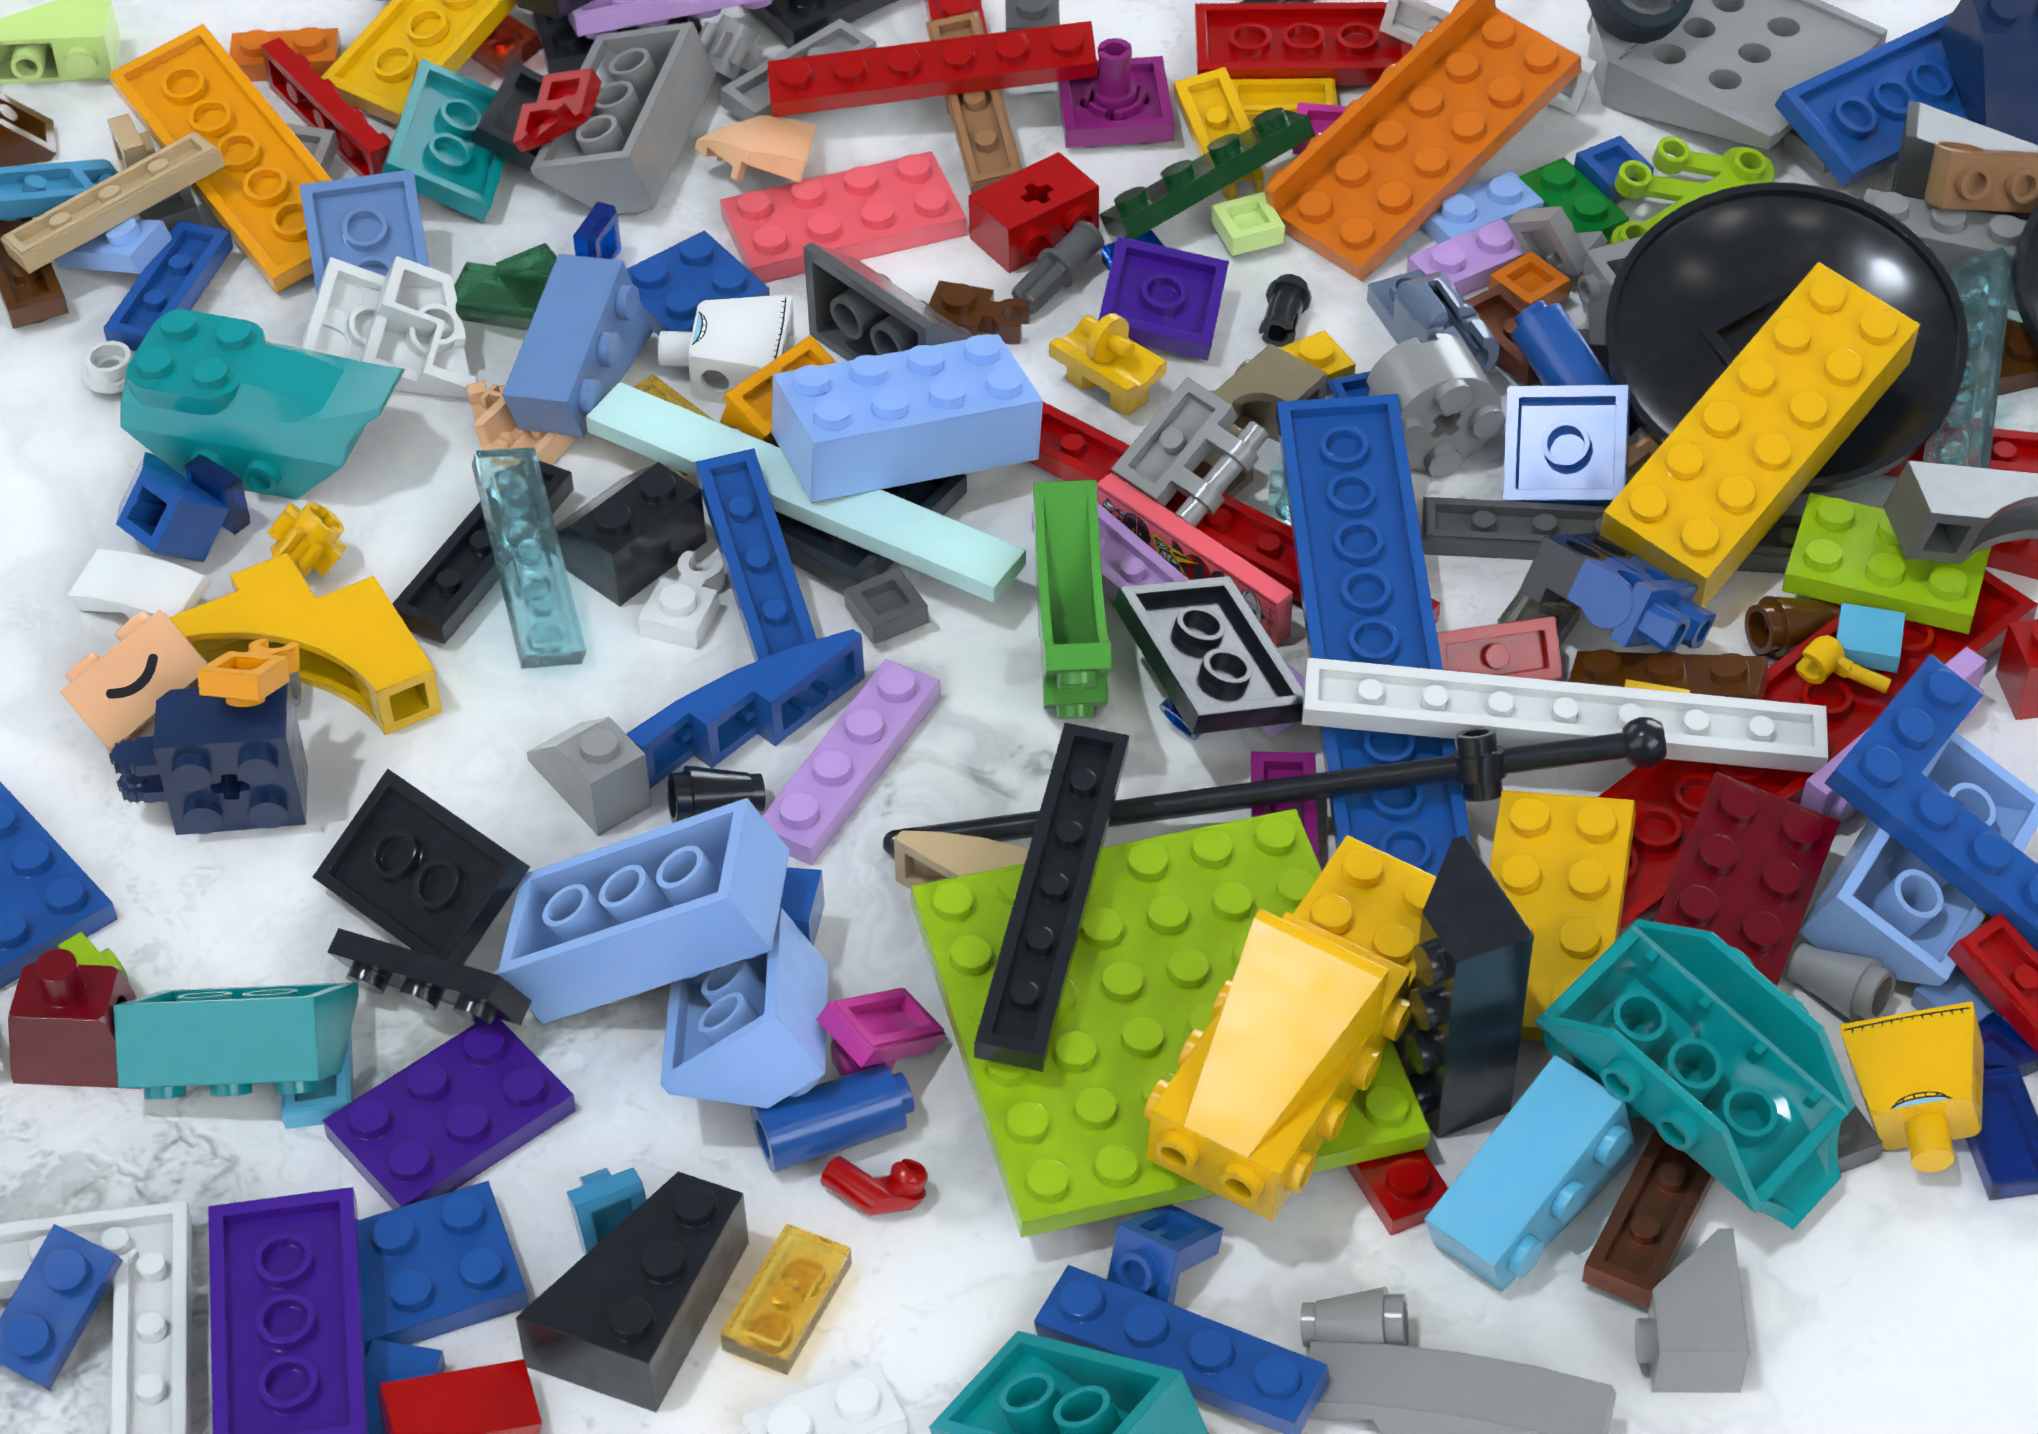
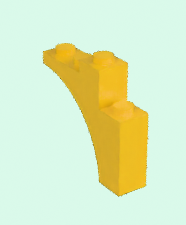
(346, 639)

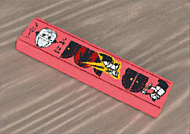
(1197, 553)

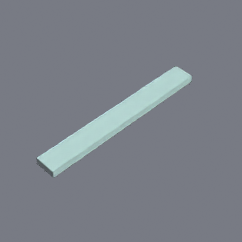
(867, 519)

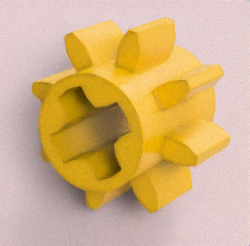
(308, 537)

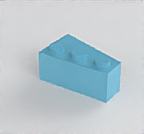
(1533, 1175)

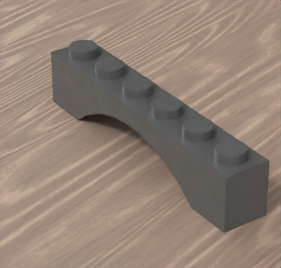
(1960, 510)

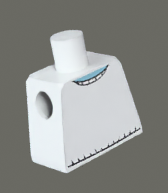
(730, 342)

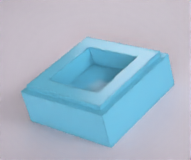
(1871, 636)

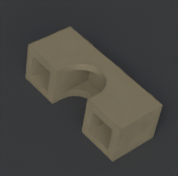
(1254, 396)

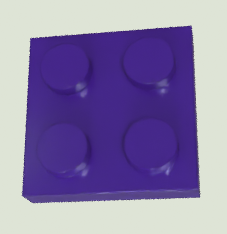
(1165, 296)

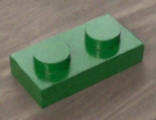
(1580, 199)

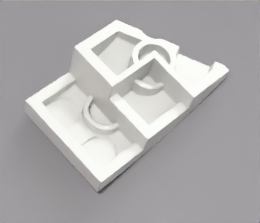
(393, 322)

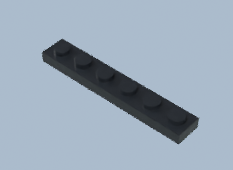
(1051, 898)

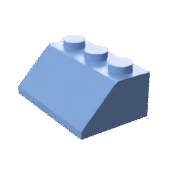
(750, 1026)

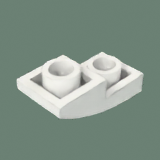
(136, 584)

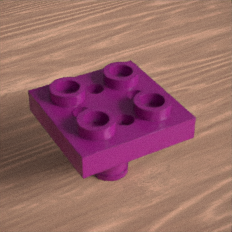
(1121, 105)

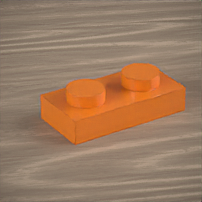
(319, 46)

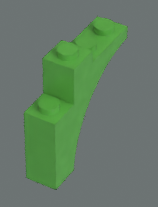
(1070, 598)

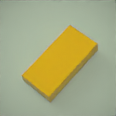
(1266, 94)

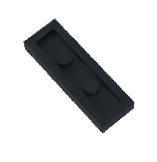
(428, 979)

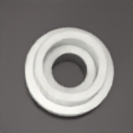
(106, 367)

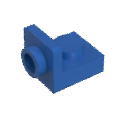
(1158, 1247)

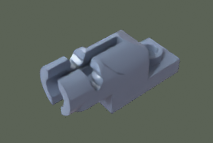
(1427, 306)

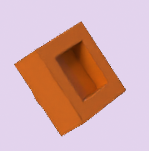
(1532, 280)

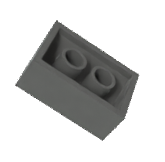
(864, 311)

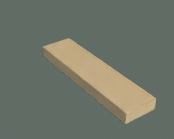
(112, 201)

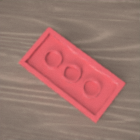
(850, 211)

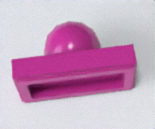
(878, 1030)

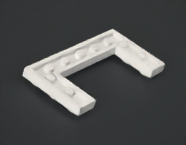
(148, 1305)

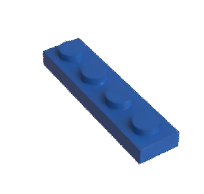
(754, 553)
(1217, 1361)

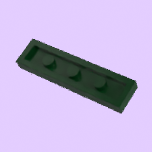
(1192, 181)

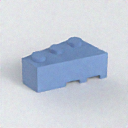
(576, 345)

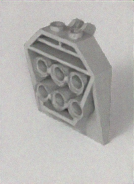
(1728, 64)

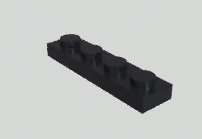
(463, 570)

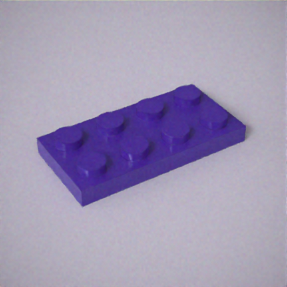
(287, 1316)

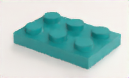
(437, 143)

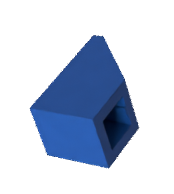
(169, 511)

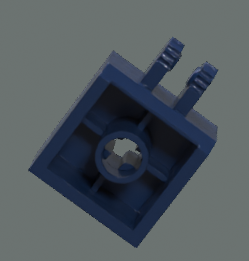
(219, 763)

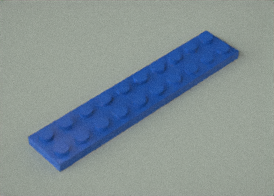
(1367, 604)

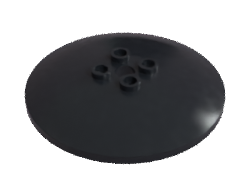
(1725, 266)

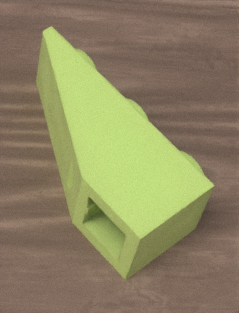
(59, 42)

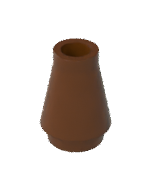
(1783, 623)

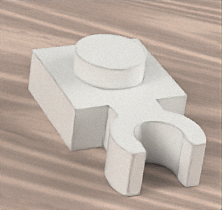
(683, 608)

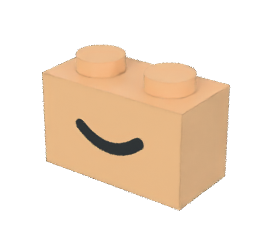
(121, 688)

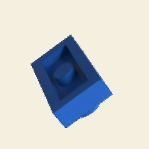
(54, 1305)

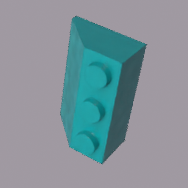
(234, 1038)

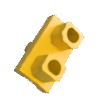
(1105, 357)

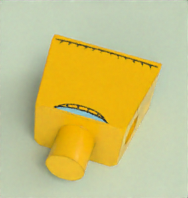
(1920, 1079)

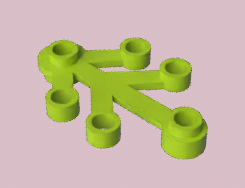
(1733, 169)

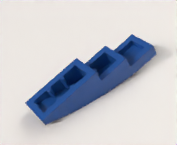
(760, 698)

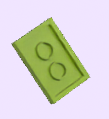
(1854, 558)

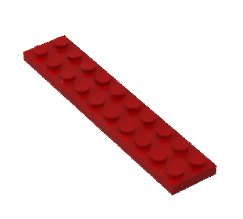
(1674, 790)

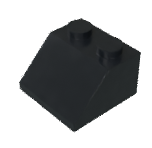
(633, 532)

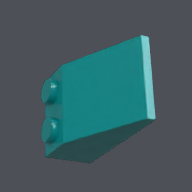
(1070, 1389)

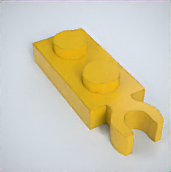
(1212, 111)

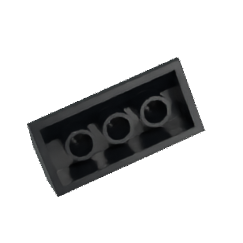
(1467, 996)

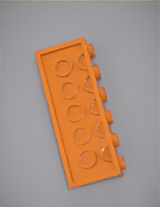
(1418, 135)

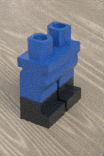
(1618, 592)

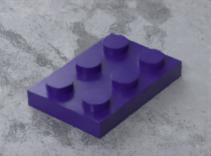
(449, 1115)

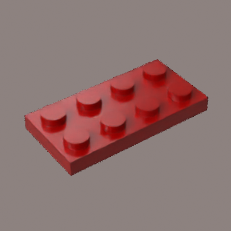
(1296, 41)

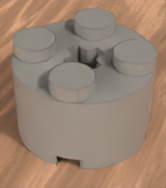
(1443, 401)

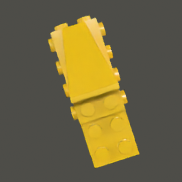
(1294, 1033)

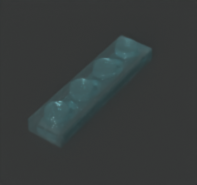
(528, 558)

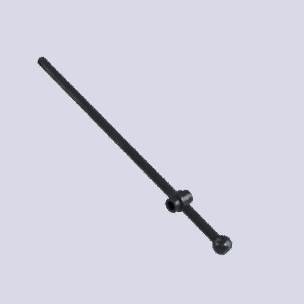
(1476, 765)

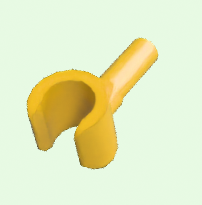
(1827, 656)

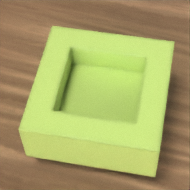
(1247, 224)

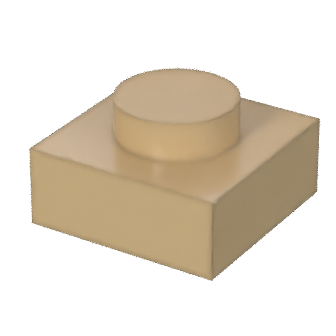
(127, 142)

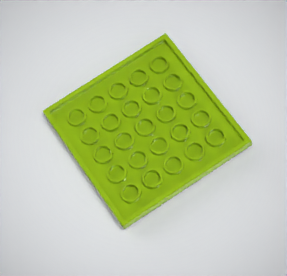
(1143, 976)

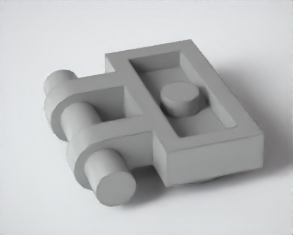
(1178, 441)

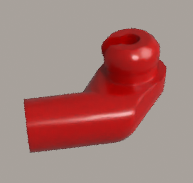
(880, 1194)

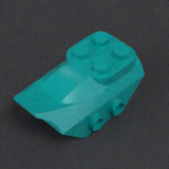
(249, 404)
(1710, 1062)

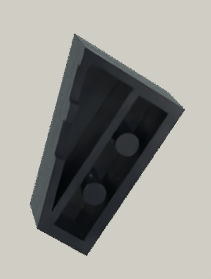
(640, 1294)

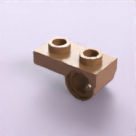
(1982, 178)

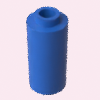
(1556, 347)
(833, 1117)

